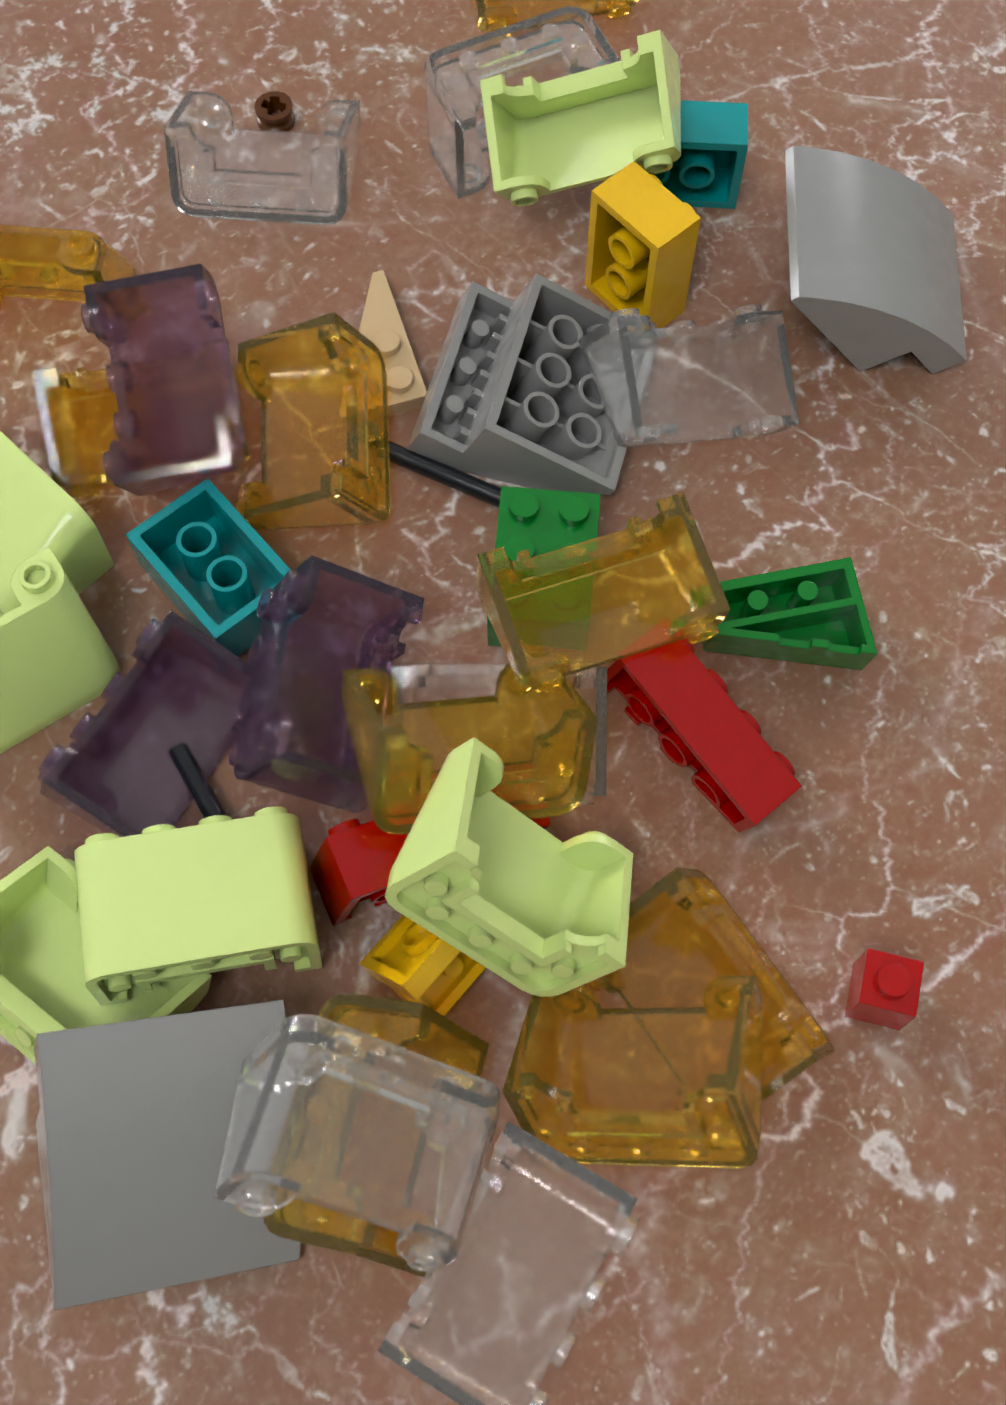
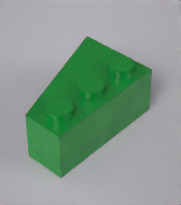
(798, 617)

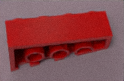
(704, 731)
(357, 865)

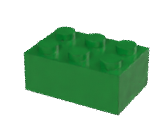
(543, 523)

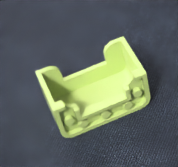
(194, 901)

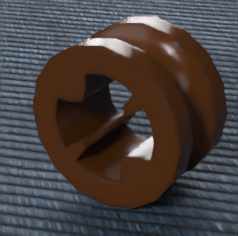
(275, 102)

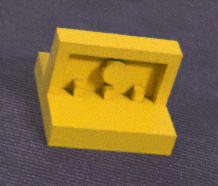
(421, 966)

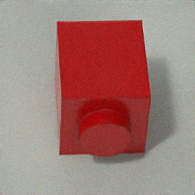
(884, 989)

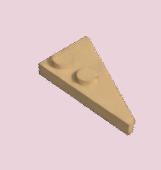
(385, 329)

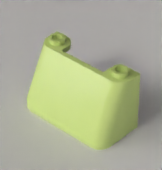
(584, 123)
(40, 516)
(48, 652)
(508, 888)
(44, 961)

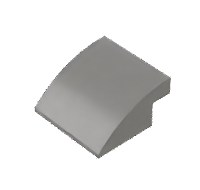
(873, 260)
(518, 393)
(136, 1152)

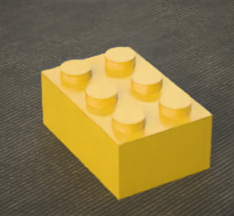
(640, 245)

